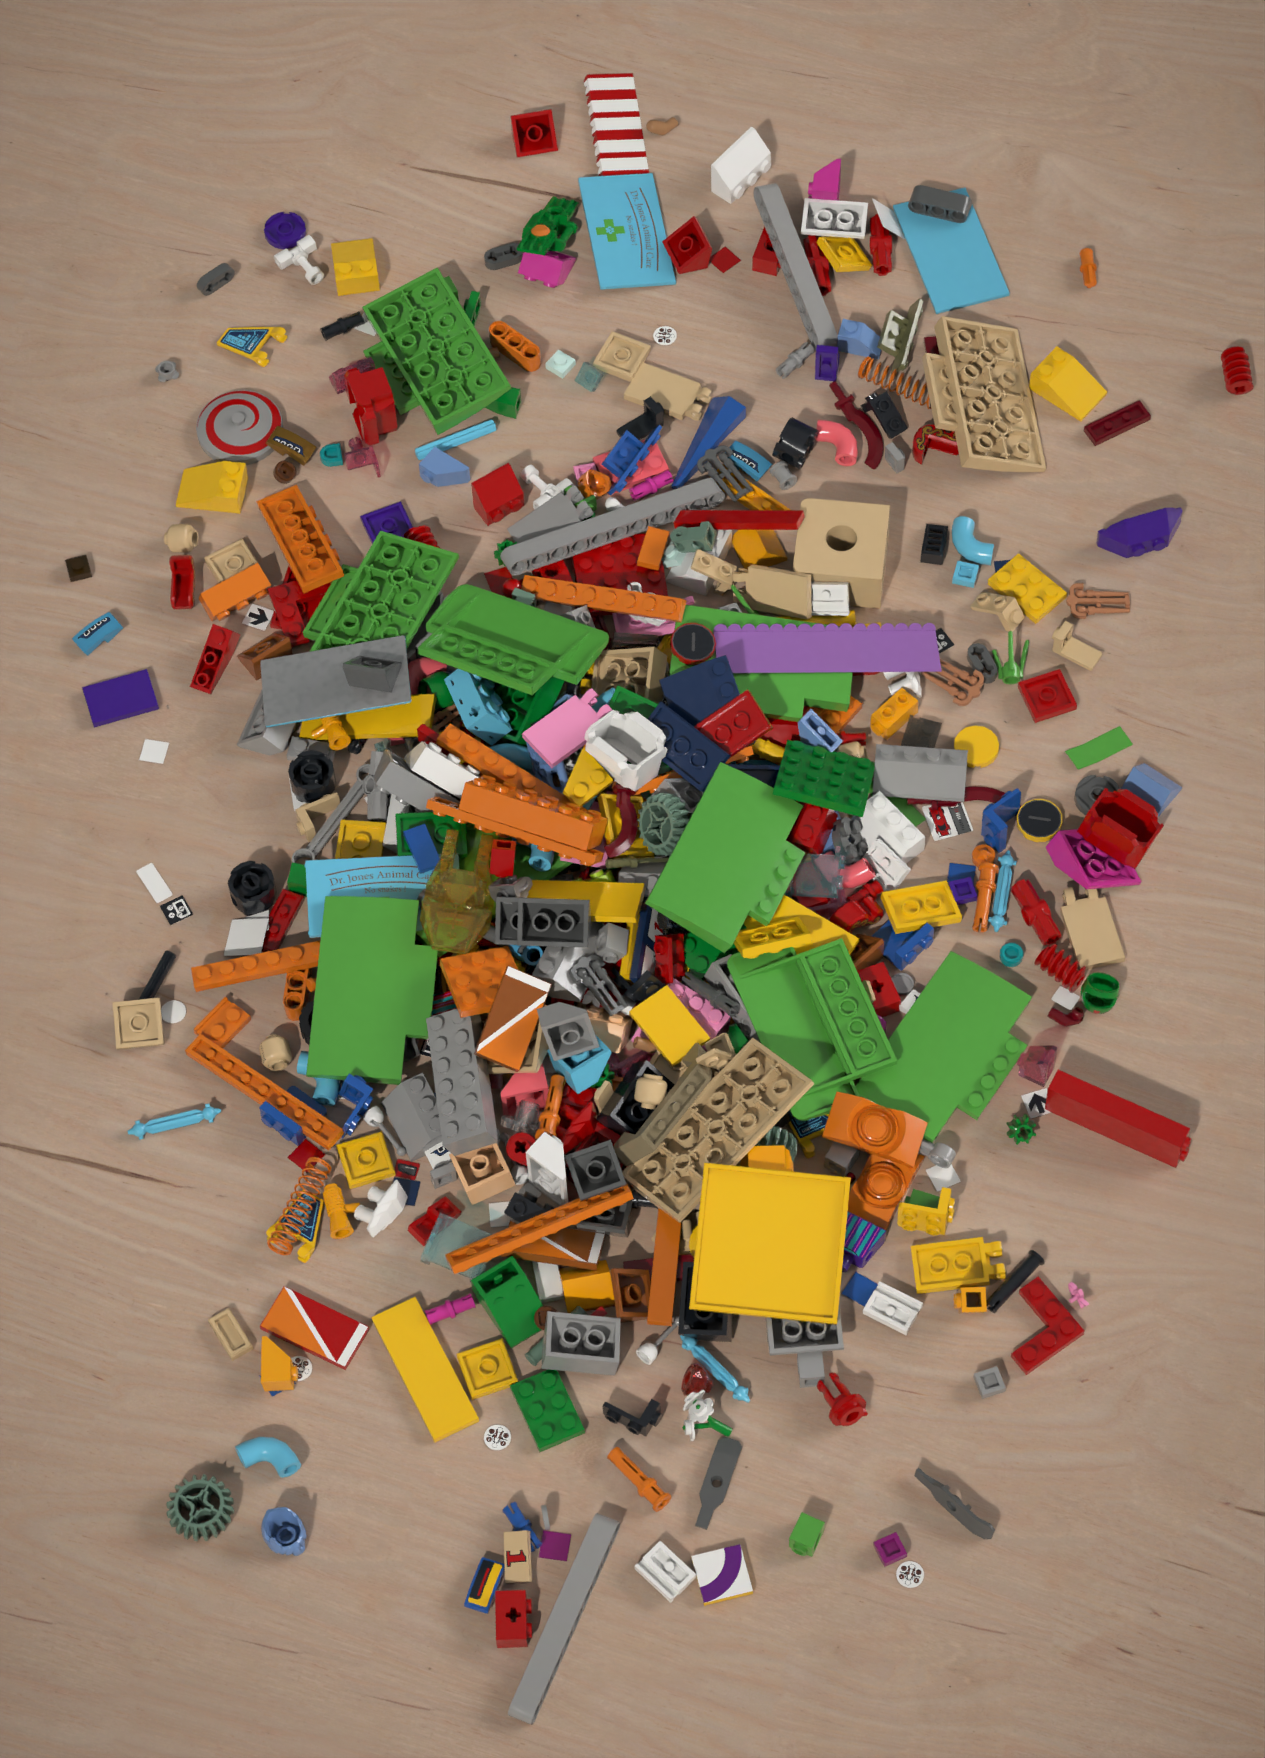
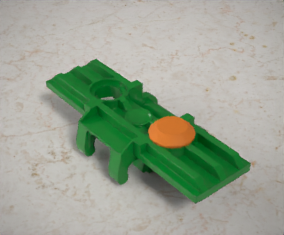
(544, 227)

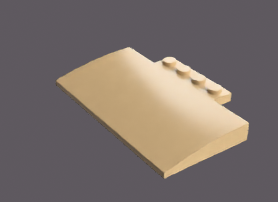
(984, 396)
(718, 1127)

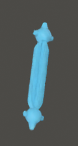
(1002, 891)
(174, 1121)
(715, 1368)

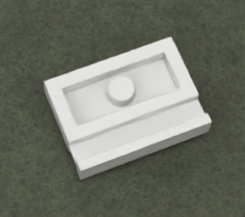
(830, 598)
(887, 865)
(892, 1308)
(665, 1571)

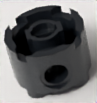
(795, 442)
(311, 776)
(252, 887)

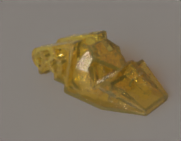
(458, 901)

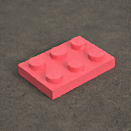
(651, 466)

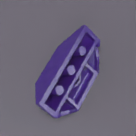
(1141, 533)

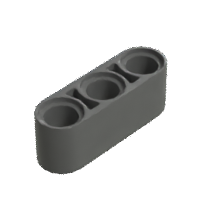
(940, 204)

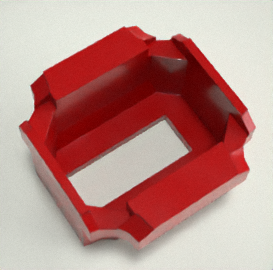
(374, 403)
(1121, 826)

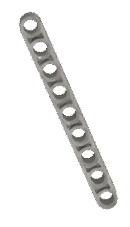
(795, 265)
(564, 1619)

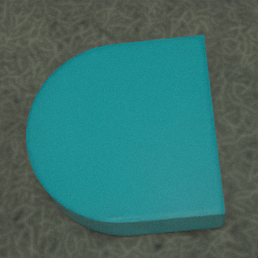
(331, 455)

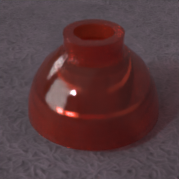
(696, 1379)

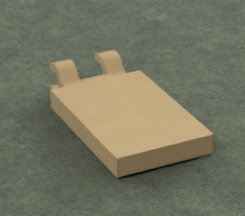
(670, 390)
(775, 591)
(1091, 930)

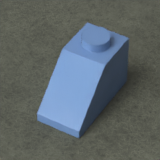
(858, 339)
(443, 469)
(816, 732)

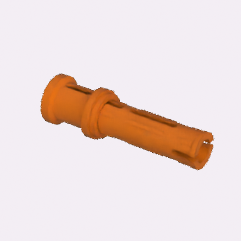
(985, 888)
(549, 1117)
(646, 1486)

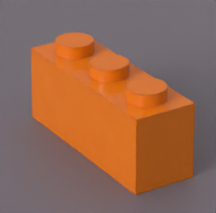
(235, 592)

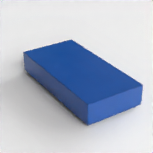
(421, 848)

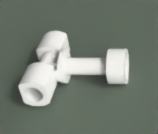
(299, 257)
(530, 475)

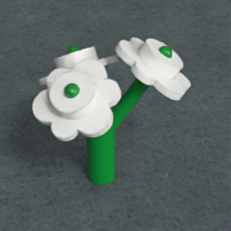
(701, 1411)

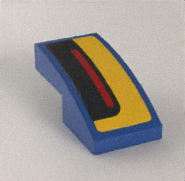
(484, 1584)

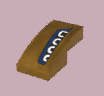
(292, 444)

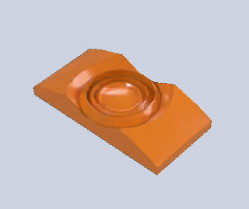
(875, 1129)
(881, 1189)

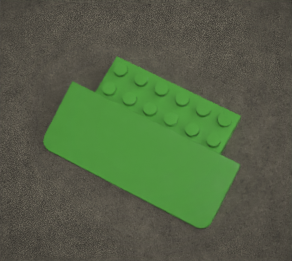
(509, 640)
(814, 1018)

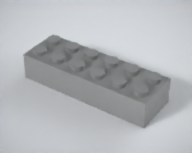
(461, 1083)

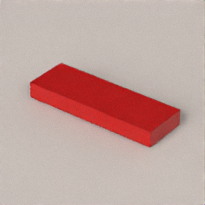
(281, 919)

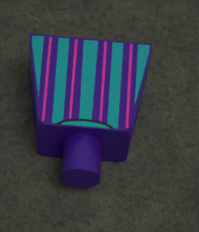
(861, 1241)

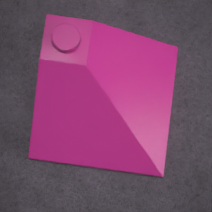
(1087, 863)

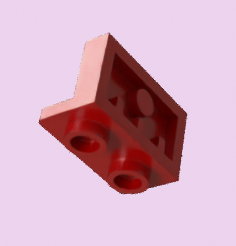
(669, 957)

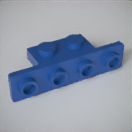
(626, 454)

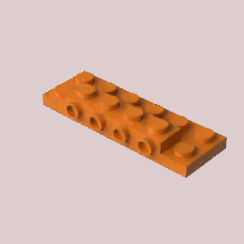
(301, 538)

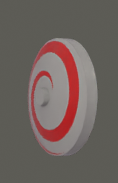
(238, 426)

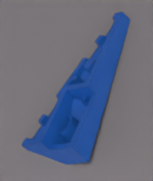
(718, 422)

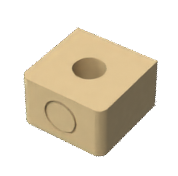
(844, 545)

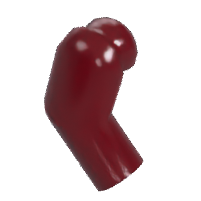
(1067, 1019)

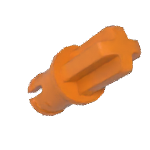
(1088, 267)

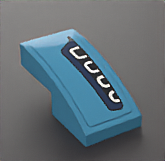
(749, 460)
(96, 632)

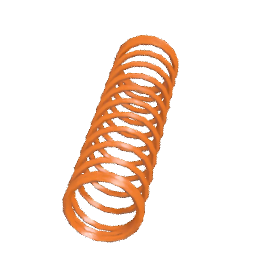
(869, 365)
(283, 1242)

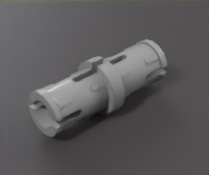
(795, 360)

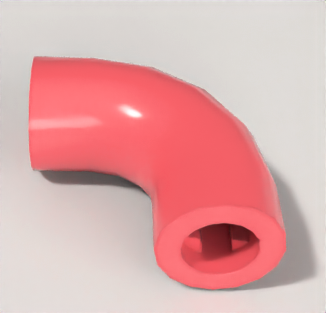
(842, 439)
(422, 668)
(857, 873)

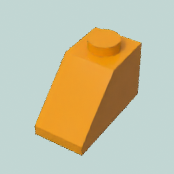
(276, 1368)

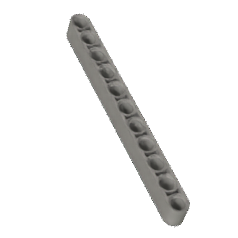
(610, 526)

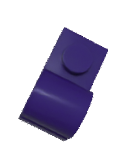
(826, 363)

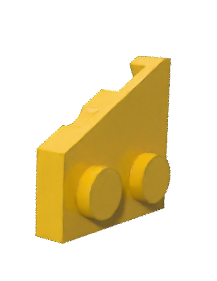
(586, 780)

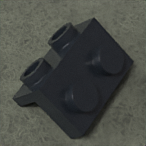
(525, 1207)

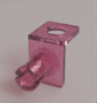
(361, 456)

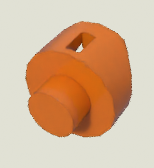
(593, 483)

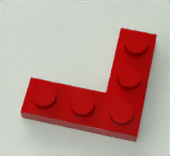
(285, 602)
(1060, 1330)

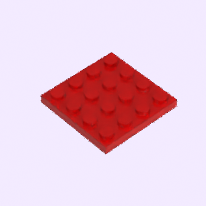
(616, 567)

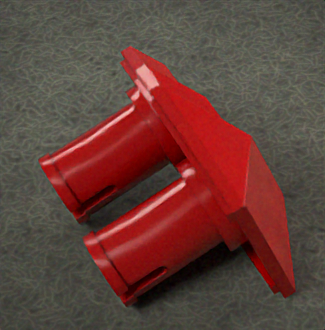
(581, 1126)

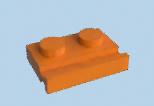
(223, 1023)

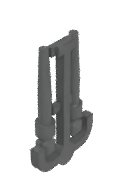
(710, 455)
(595, 986)

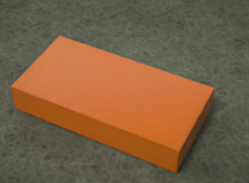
(653, 548)

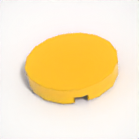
(980, 743)

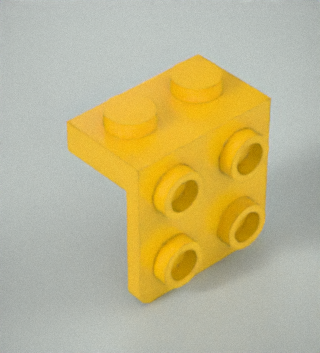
(927, 1219)

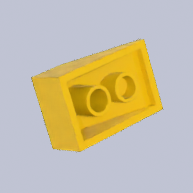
(355, 267)
(1066, 384)
(213, 487)

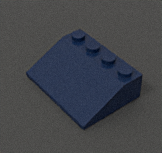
(700, 689)

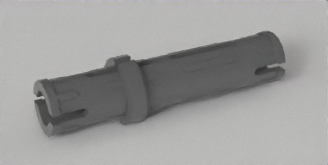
(717, 998)

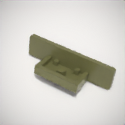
(898, 334)

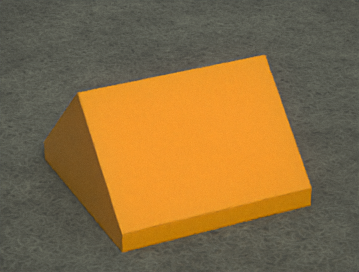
(758, 548)
(587, 1287)

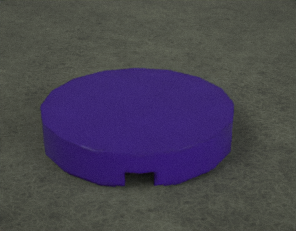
(284, 230)

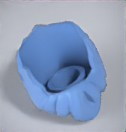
(283, 1531)

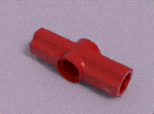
(880, 247)
(818, 263)
(1036, 912)

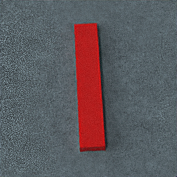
(742, 519)

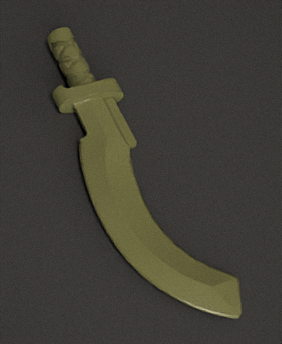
(631, 861)

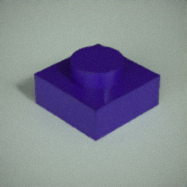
(963, 890)

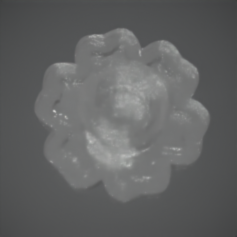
(525, 1118)

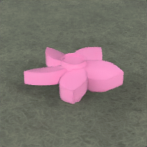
(1077, 1294)

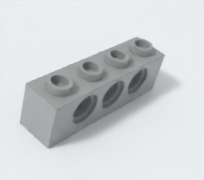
(721, 979)

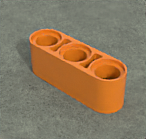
(515, 346)
(296, 995)

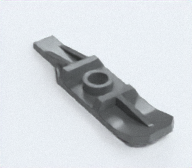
(721, 1469)
(955, 1506)

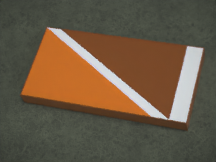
(512, 1019)
(563, 1248)

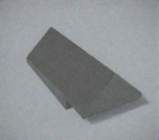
(542, 922)

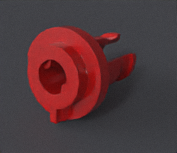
(846, 1407)

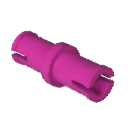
(651, 485)
(450, 1309)

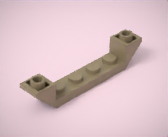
(669, 1111)

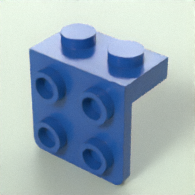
(995, 818)
(904, 947)
(358, 1093)
(285, 1126)

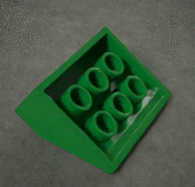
(526, 708)

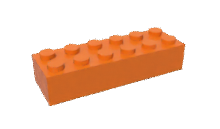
(533, 813)

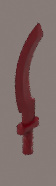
(867, 426)
(971, 793)
(629, 822)

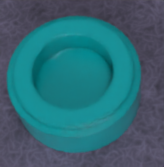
(1011, 954)

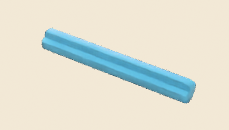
(457, 438)

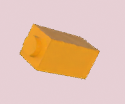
(893, 714)
(970, 1300)

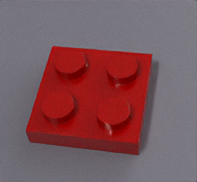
(1047, 696)

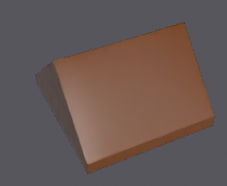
(270, 647)
(867, 951)
(631, 1293)

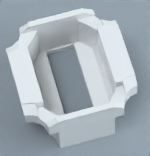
(625, 738)

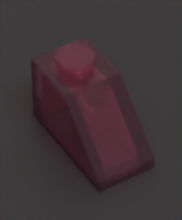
(1037, 1063)

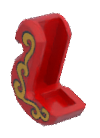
(933, 438)
(182, 582)
(856, 914)

